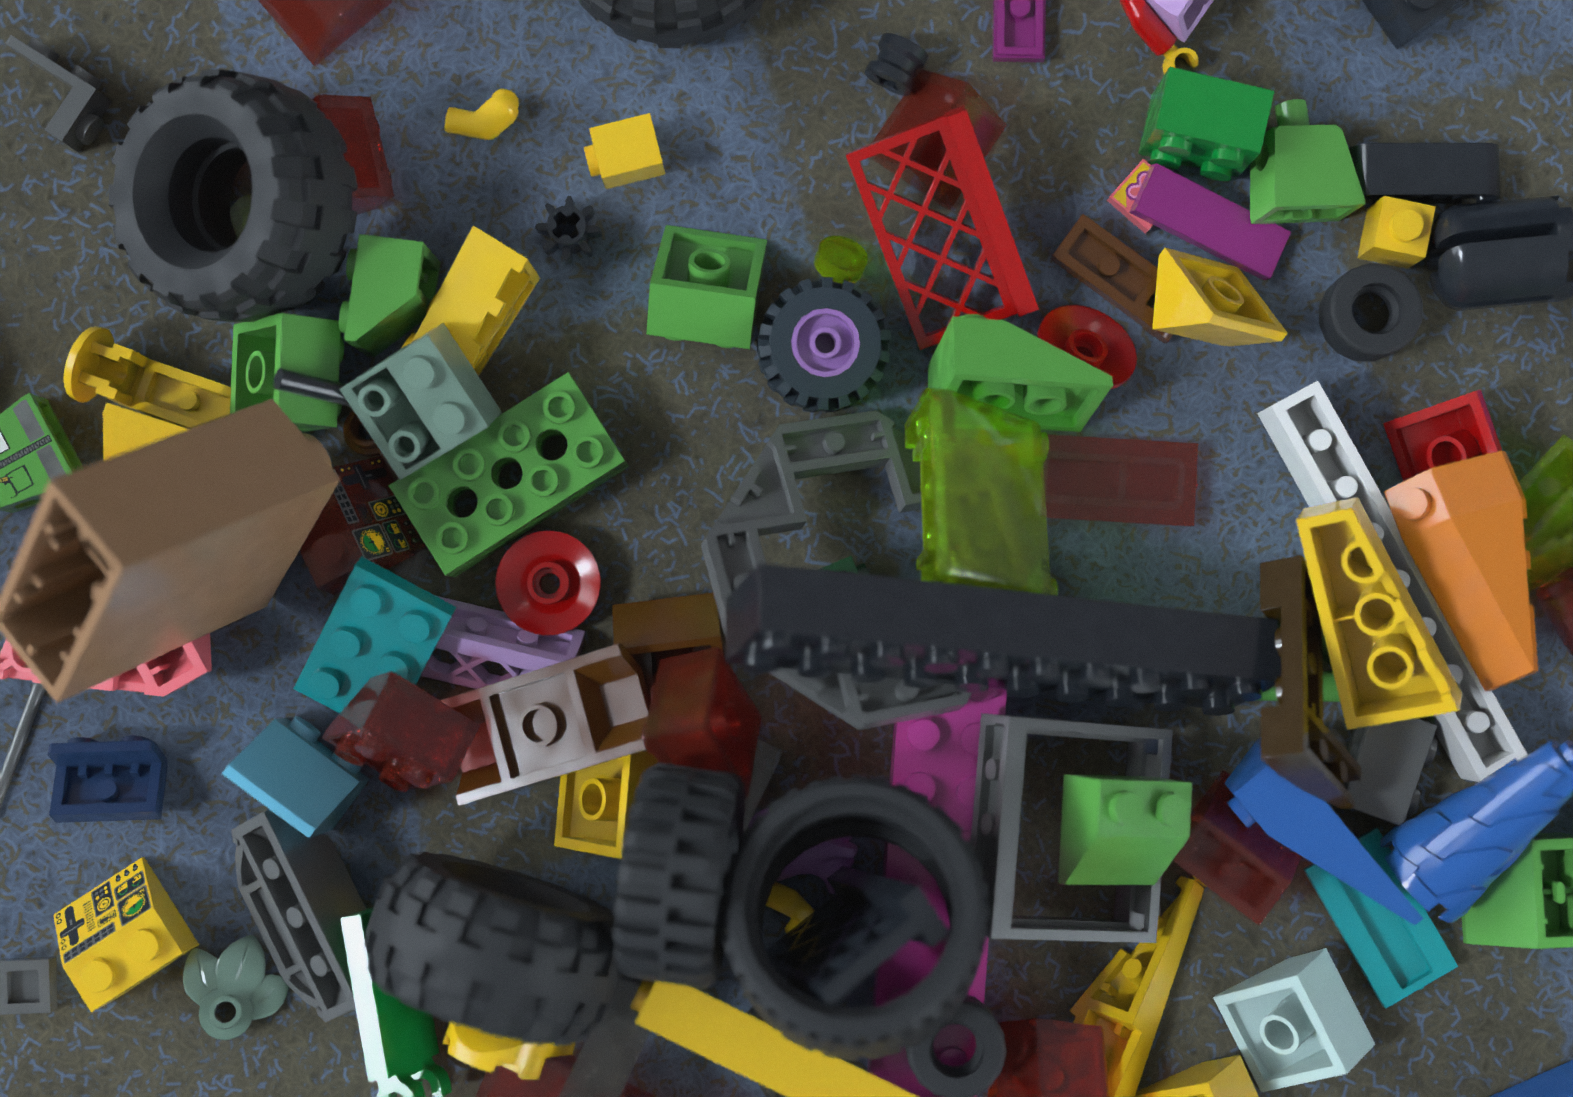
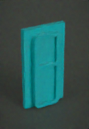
(1388, 949)

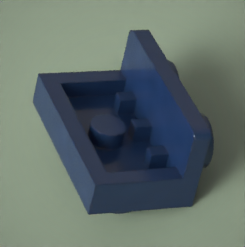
(107, 780)

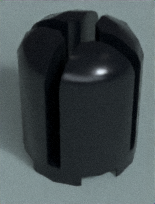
(1501, 253)

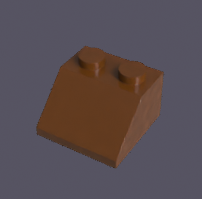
(667, 629)

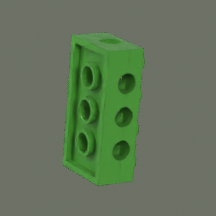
(476, 464)

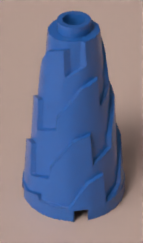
(1479, 831)

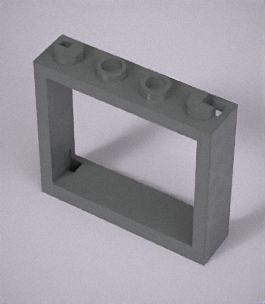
(998, 820)

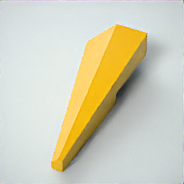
(1133, 992)

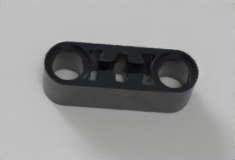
(1428, 171)

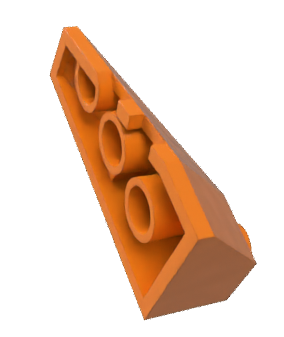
(1471, 551)

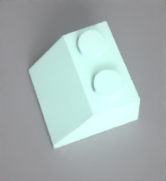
(1295, 1022)

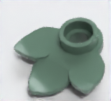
(234, 979)

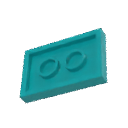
(373, 630)

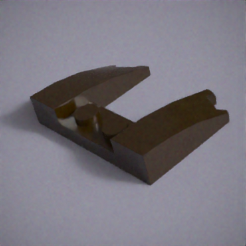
(1294, 731)

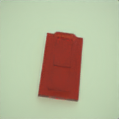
(1121, 480)

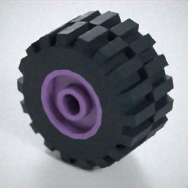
(823, 345)

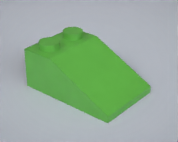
(1017, 373)

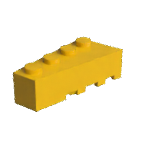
(1372, 629)

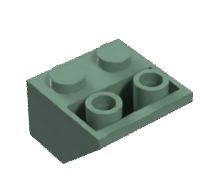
(421, 401)

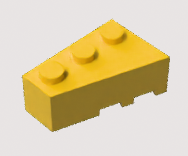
(480, 296)

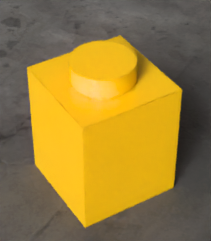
(624, 151)
(1396, 232)

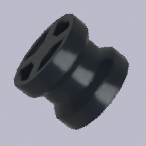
(896, 64)

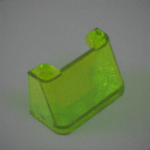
(980, 494)

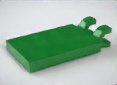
(394, 1036)

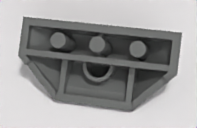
(297, 900)

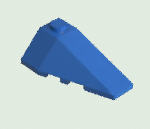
(1310, 830)

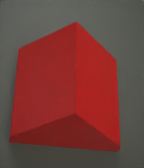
(1442, 434)

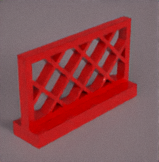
(985, 211)

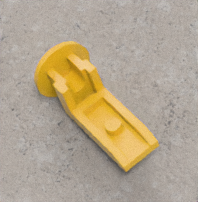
(139, 383)

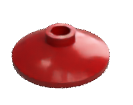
(1091, 338)
(521, 576)

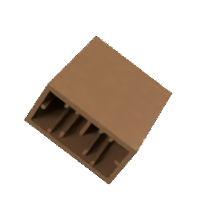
(161, 546)

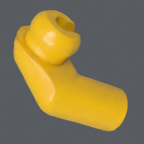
(486, 121)
(789, 903)

